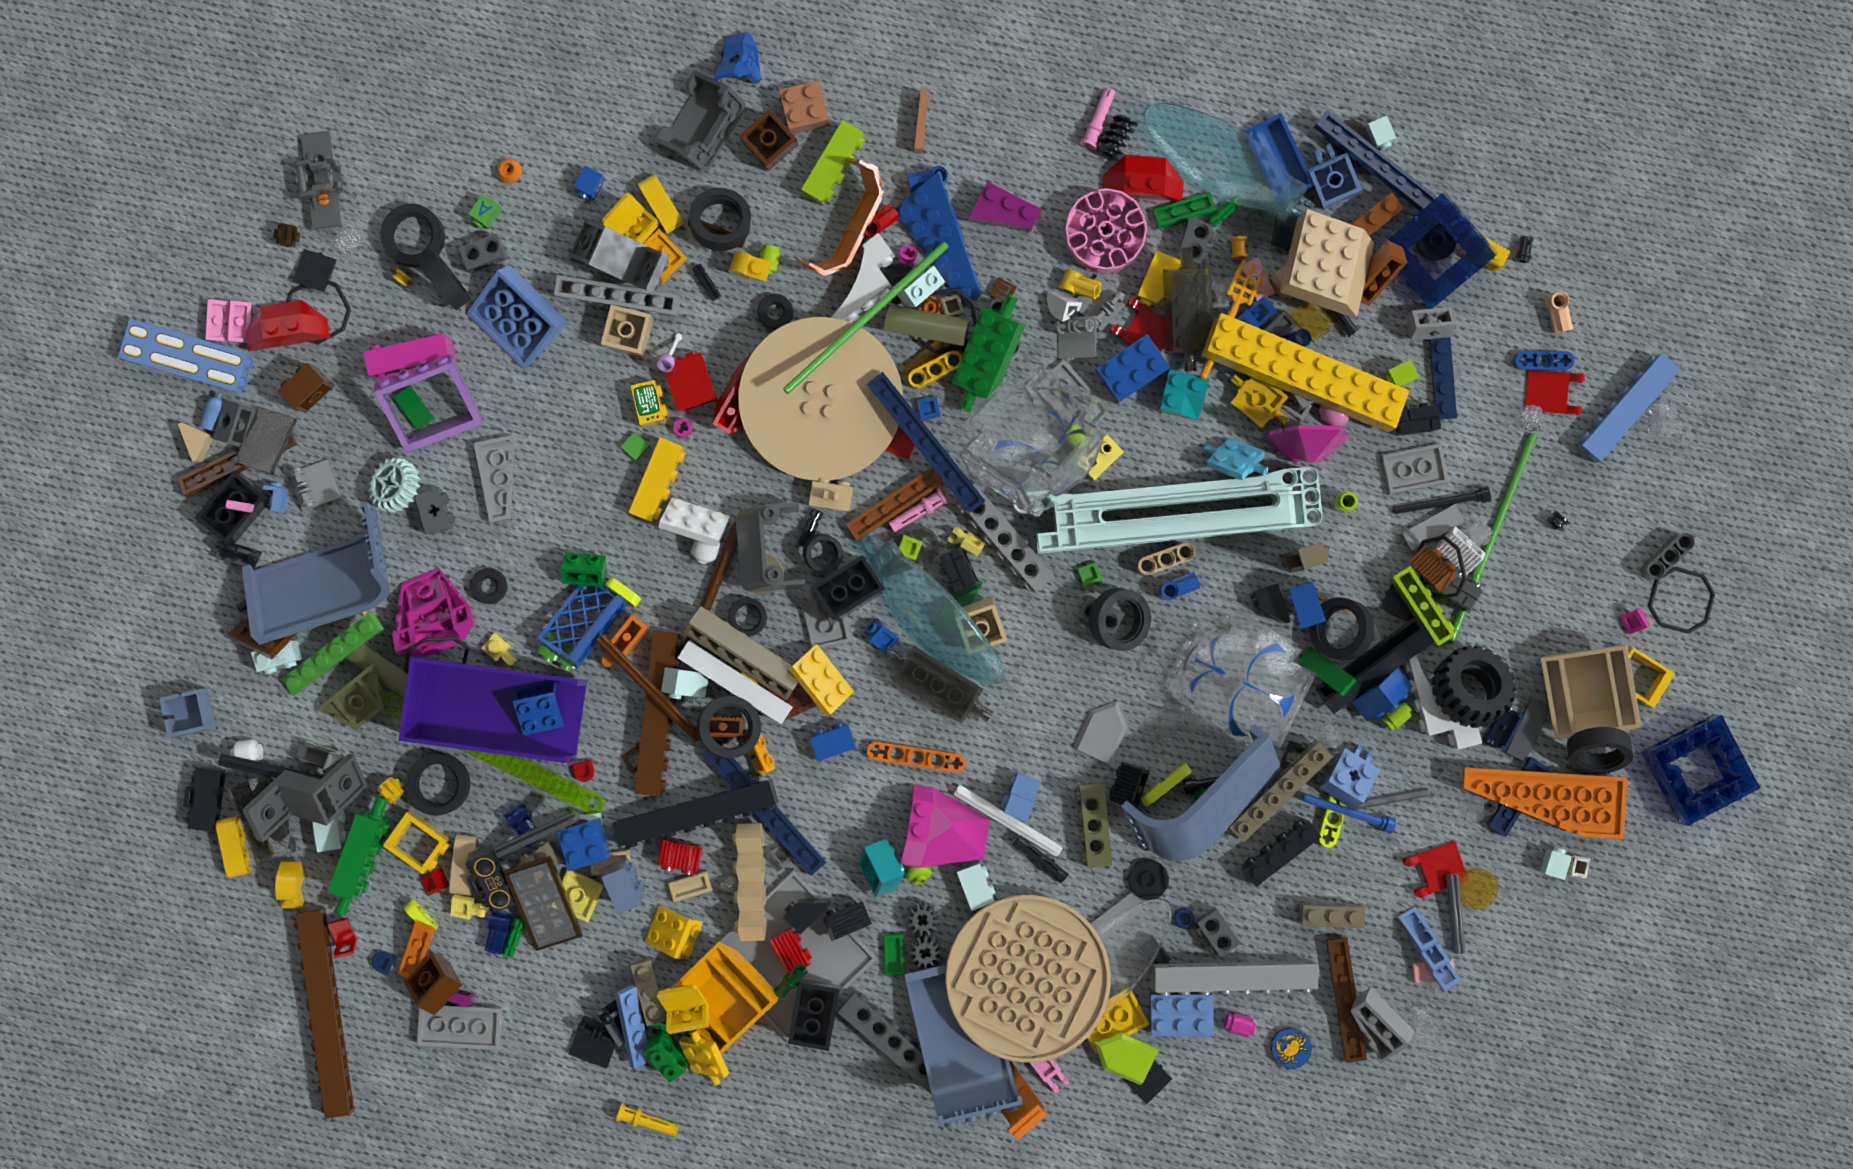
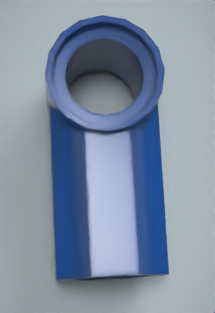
(919, 178)
(1180, 586)

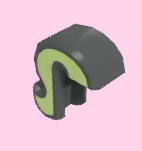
(318, 755)

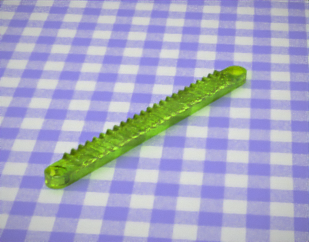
(529, 772)

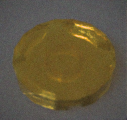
(1478, 888)

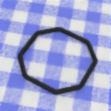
(344, 301)
(973, 316)
(1464, 577)
(1708, 609)
(428, 639)

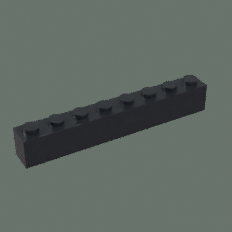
(695, 812)

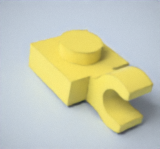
(970, 542)
(498, 648)
(465, 907)

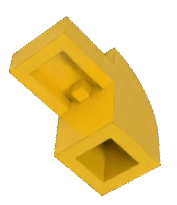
(749, 267)
(289, 884)

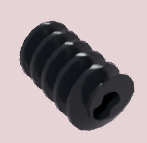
(1116, 135)

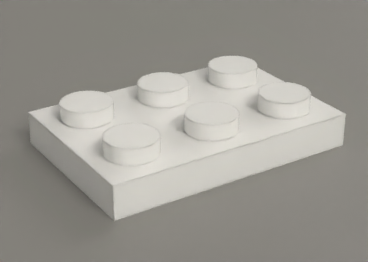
(694, 521)

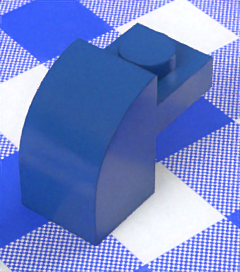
(1258, 313)

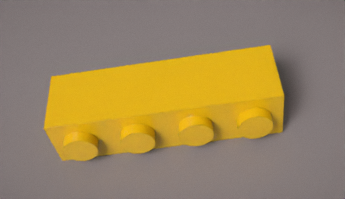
(657, 479)

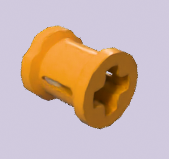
(1238, 247)

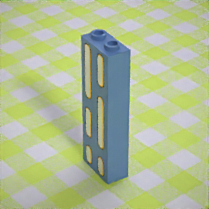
(186, 356)

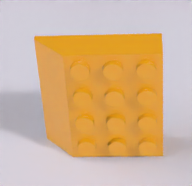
(733, 991)

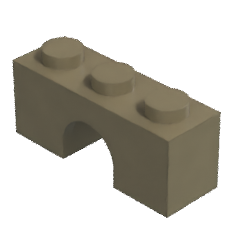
(1331, 916)
(647, 989)

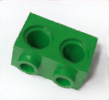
(666, 1056)

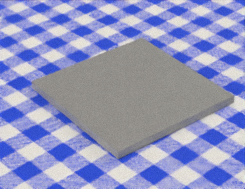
(831, 962)

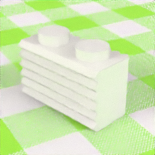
(1471, 553)

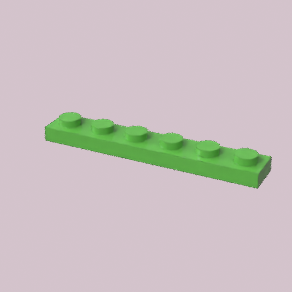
(332, 653)

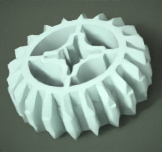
(391, 473)

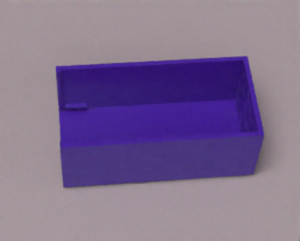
(475, 710)

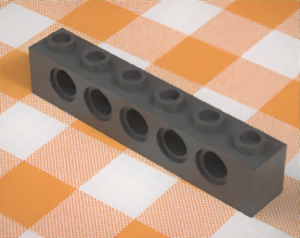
(880, 1039)

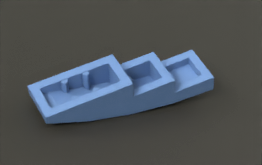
(1429, 950)

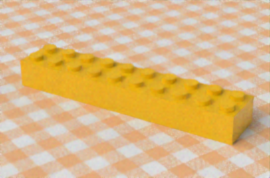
(1305, 373)

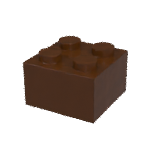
(768, 140)
(305, 387)
(433, 983)

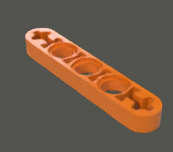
(926, 757)

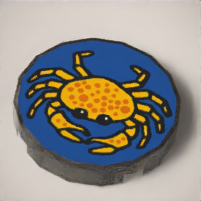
(1291, 1047)

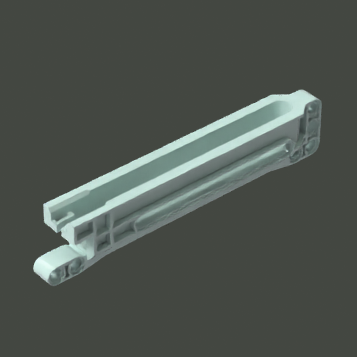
(1081, 527)

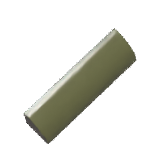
(927, 325)
(388, 674)

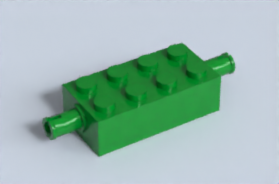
(988, 352)
(359, 854)

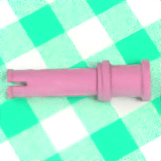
(1095, 127)
(927, 505)

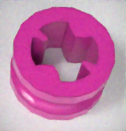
(912, 253)
(680, 422)

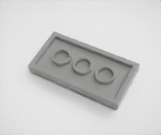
(461, 1027)

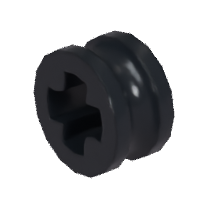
(1558, 521)

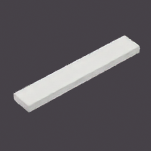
(735, 682)

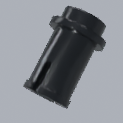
(1524, 251)

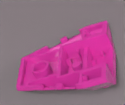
(1307, 442)
(430, 609)
(942, 830)

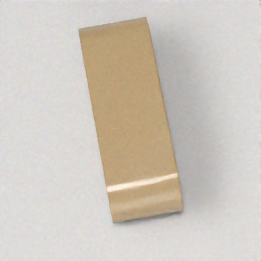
(1173, 552)
(462, 847)

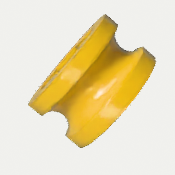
(401, 277)

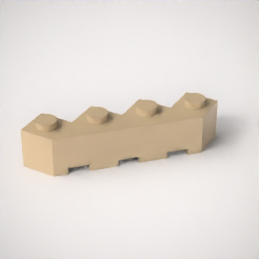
(750, 874)

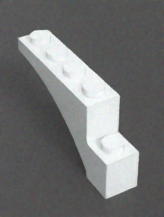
(870, 282)
(1432, 718)

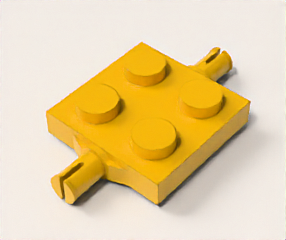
(1259, 400)
(704, 1057)

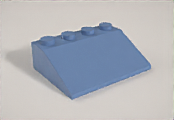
(516, 316)

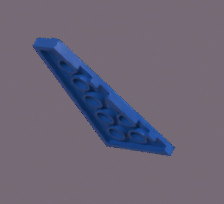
(932, 221)

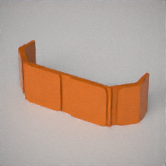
(860, 220)
(1029, 1113)

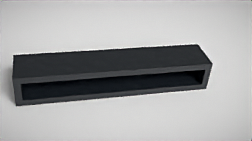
(1379, 662)

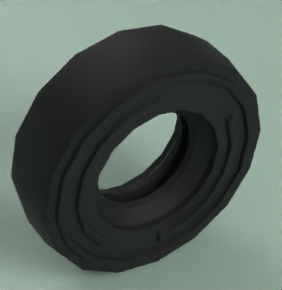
(764, 305)
(476, 583)

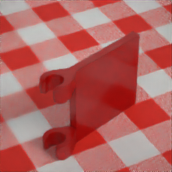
(1144, 323)
(1550, 391)
(1435, 866)

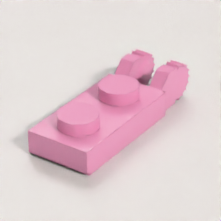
(1047, 1070)

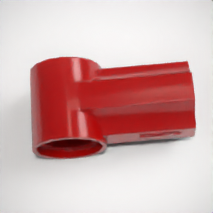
(882, 220)

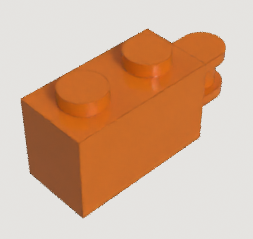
(627, 638)

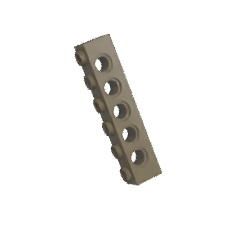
(1281, 789)

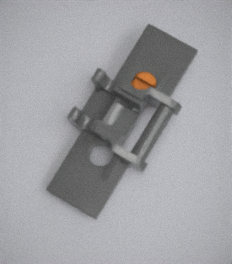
(327, 177)

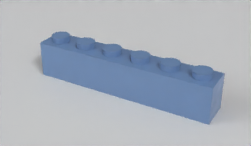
(1628, 407)

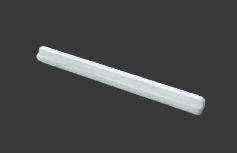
(1007, 820)

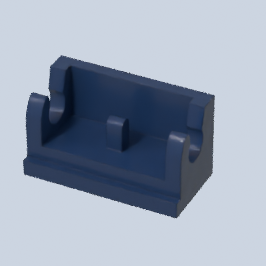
(1503, 729)

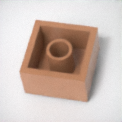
(804, 107)

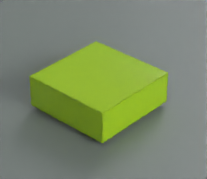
(910, 547)

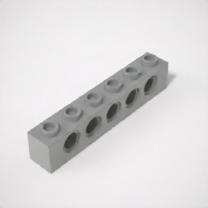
(618, 295)
(1042, 573)

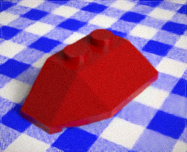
(1145, 178)
(286, 325)
(726, 411)

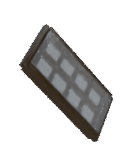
(543, 903)

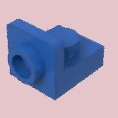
(881, 635)

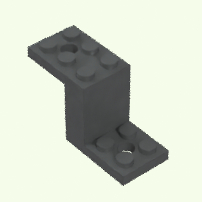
(619, 256)
(305, 797)

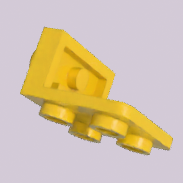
(631, 219)
(673, 933)
(684, 1008)

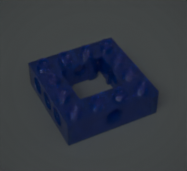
(1464, 232)
(1737, 776)

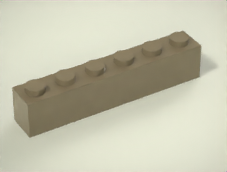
(741, 652)

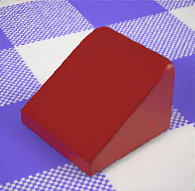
(434, 881)

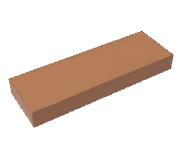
(921, 122)

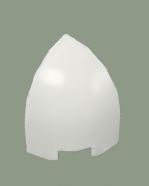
(1062, 305)

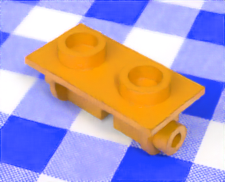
(764, 761)

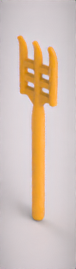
(1237, 300)

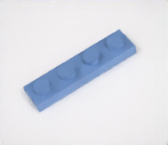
(632, 1025)

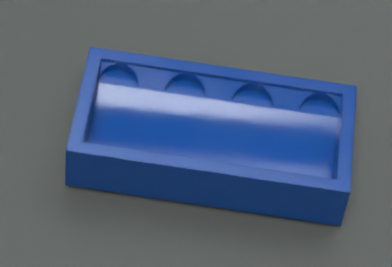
(1278, 140)

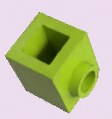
(1402, 374)

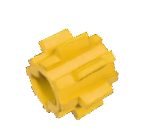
(391, 789)

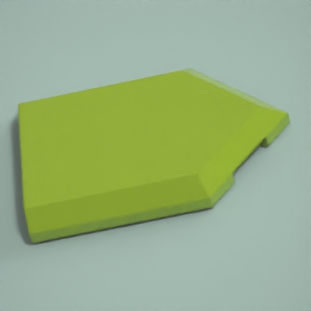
(1126, 1056)

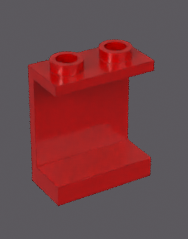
(690, 382)

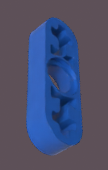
(1549, 354)

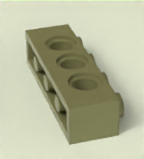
(1102, 856)

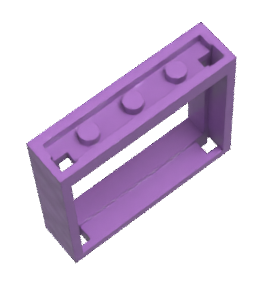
(441, 430)

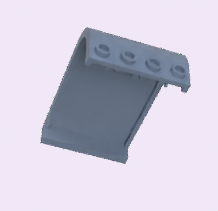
(318, 585)
(960, 1073)

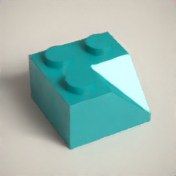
(1183, 394)
(881, 868)

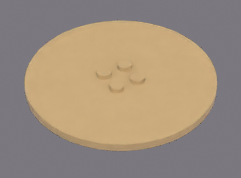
(832, 418)
(1027, 978)

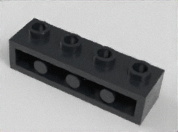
(1281, 852)

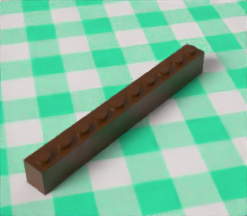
(324, 1012)

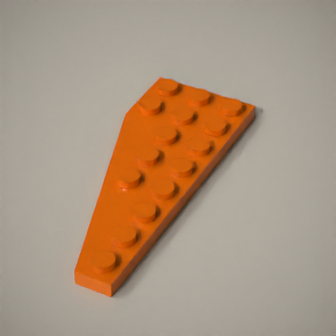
(1570, 801)

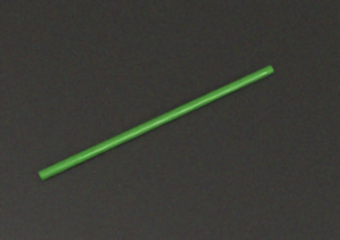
(865, 318)
(1498, 522)

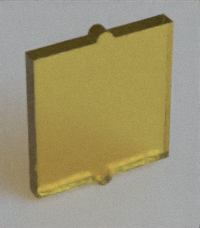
(1313, 319)

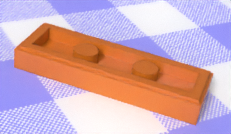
(416, 948)

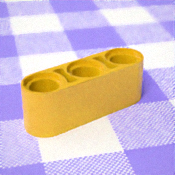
(660, 203)
(929, 378)
(232, 847)

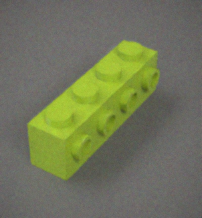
(832, 163)
(1422, 605)

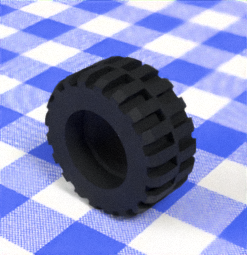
(1491, 673)

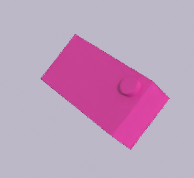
(407, 355)

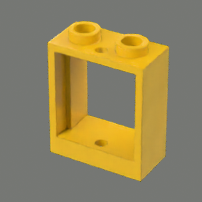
(1660, 683)
(409, 818)

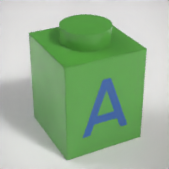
(484, 212)

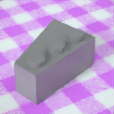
(1381, 1024)

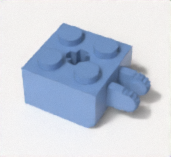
(1323, 174)
(1350, 777)

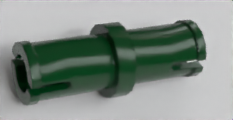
(790, 980)

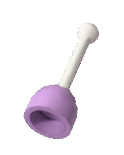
(666, 361)

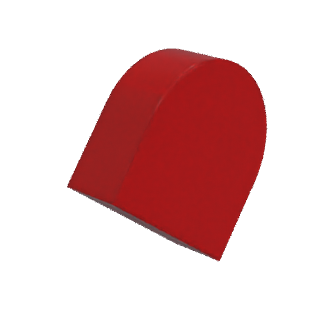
(583, 770)

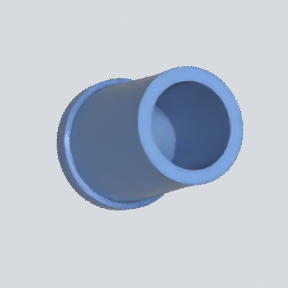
(212, 412)

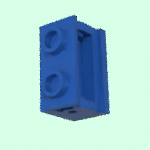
(832, 742)

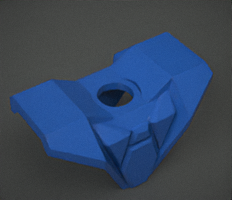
(747, 65)

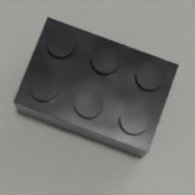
(230, 523)
(847, 589)
(814, 1014)

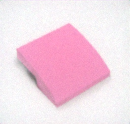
(227, 321)

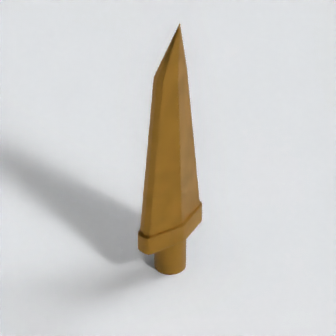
(925, 357)

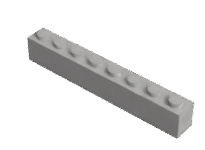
(1234, 977)

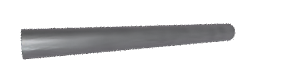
(1394, 798)

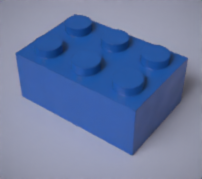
(1132, 368)

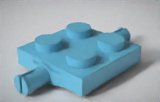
(1236, 459)

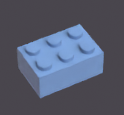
(1180, 1015)

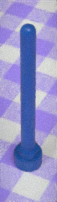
(1386, 824)

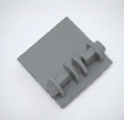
(1104, 306)
(1076, 337)
(315, 485)

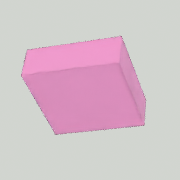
(239, 506)

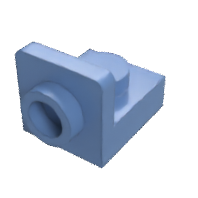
(278, 499)

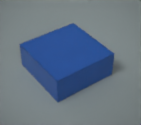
(928, 408)

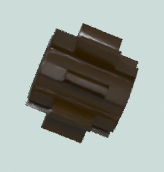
(286, 235)

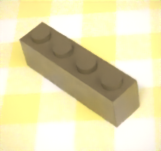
(1307, 557)

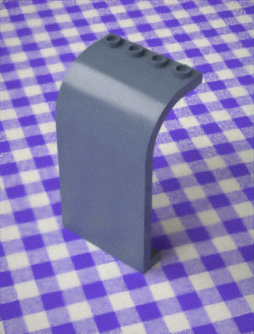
(1215, 810)

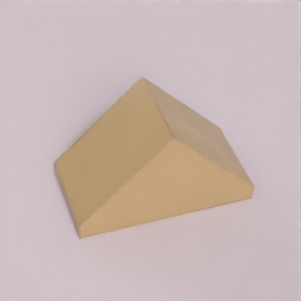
(196, 441)

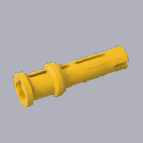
(637, 1118)

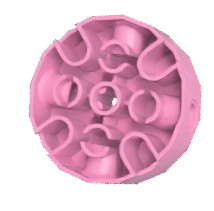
(1125, 233)

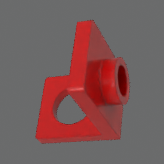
(343, 936)

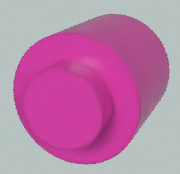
(1239, 1024)

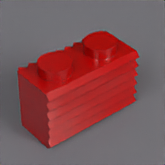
(679, 856)
(789, 949)

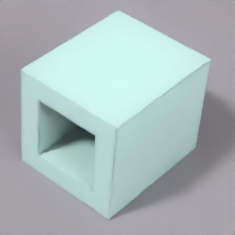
(1381, 133)
(1556, 863)

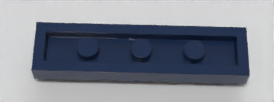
(1443, 377)
(1505, 816)

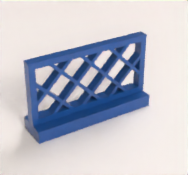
(598, 626)

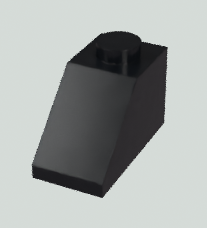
(1271, 602)
(805, 912)

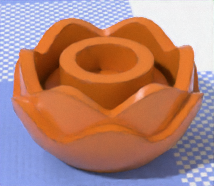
(513, 175)
(933, 302)

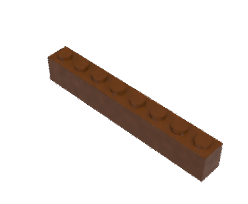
(656, 722)

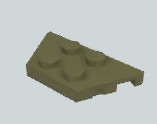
(357, 700)

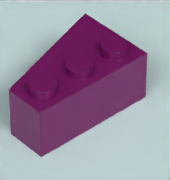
(1004, 209)

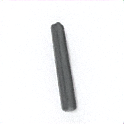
(1455, 913)

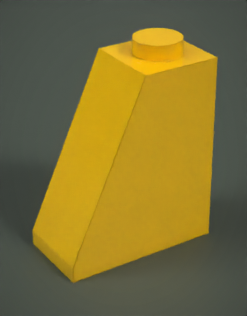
(1152, 287)

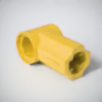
(1078, 284)

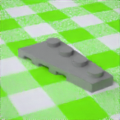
(496, 468)

